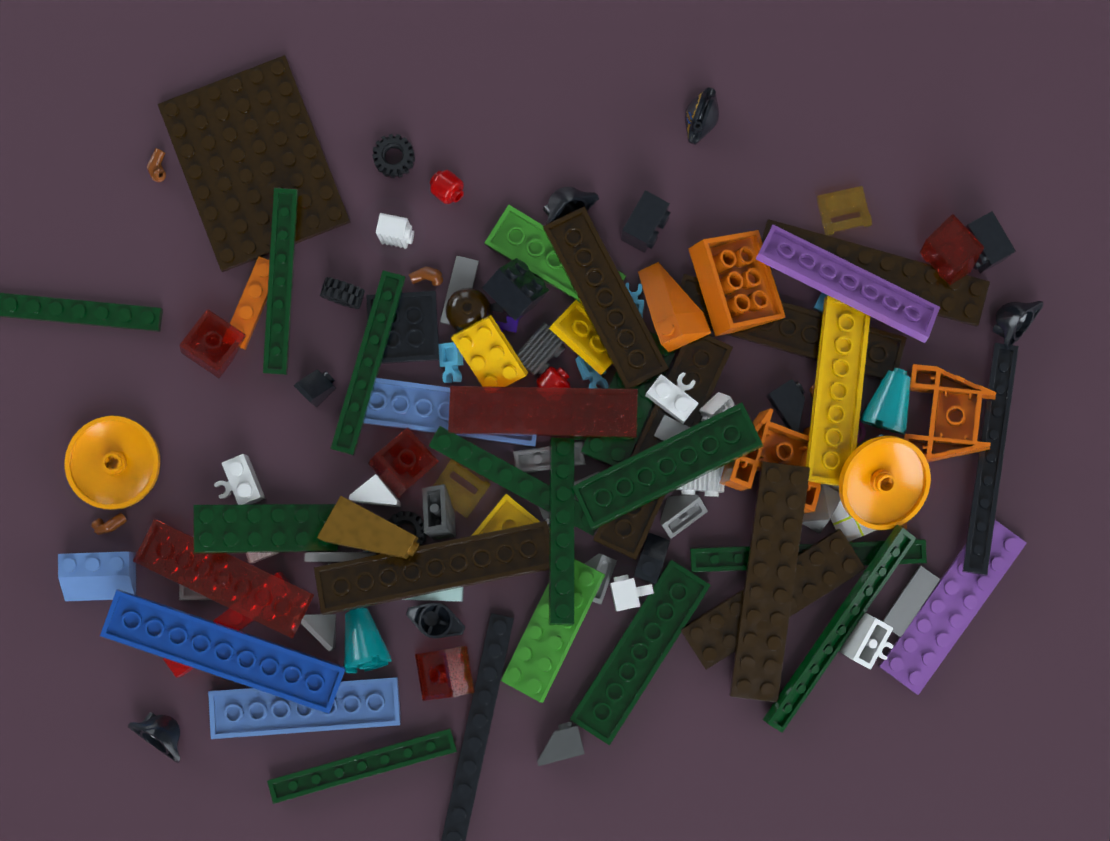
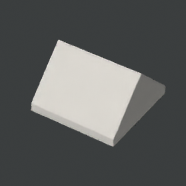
(375, 493)

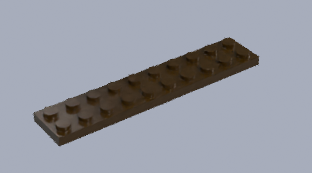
(958, 302)
(801, 333)
(703, 363)
(433, 568)
(769, 581)

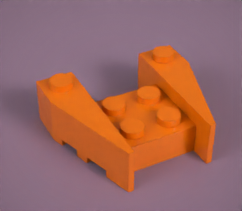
(953, 414)
(780, 446)

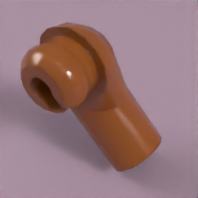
(109, 526)

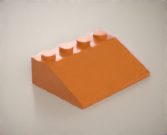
(735, 284)

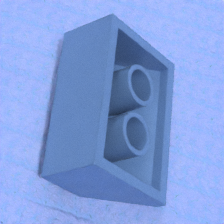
(96, 575)

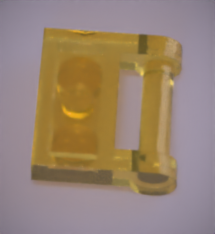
(843, 203)
(462, 499)

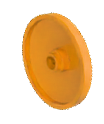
(112, 462)
(884, 482)

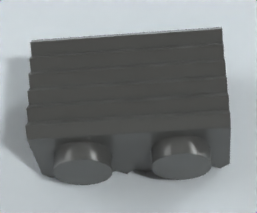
(540, 350)

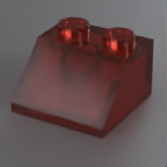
(952, 250)
(212, 343)
(403, 462)
(444, 673)

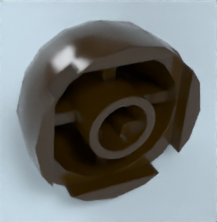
(467, 308)

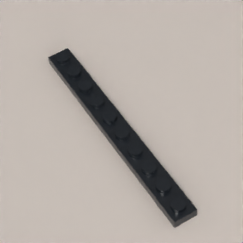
(990, 461)
(478, 728)

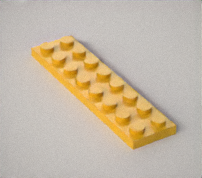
(837, 390)

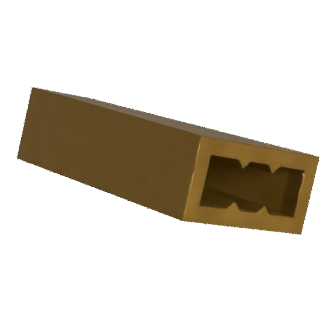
(364, 530)

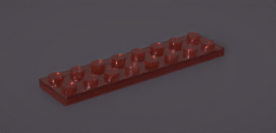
(543, 411)
(224, 579)

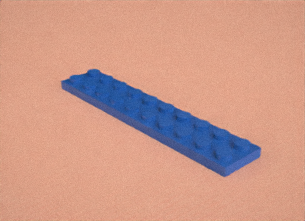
(222, 651)

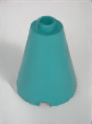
(890, 403)
(363, 643)

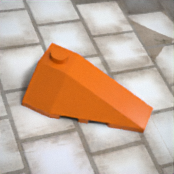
(671, 309)

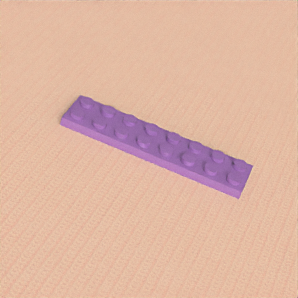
(848, 283)
(948, 613)

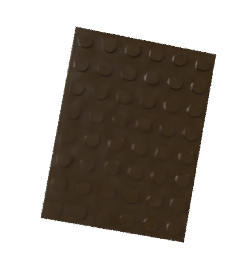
(239, 145)

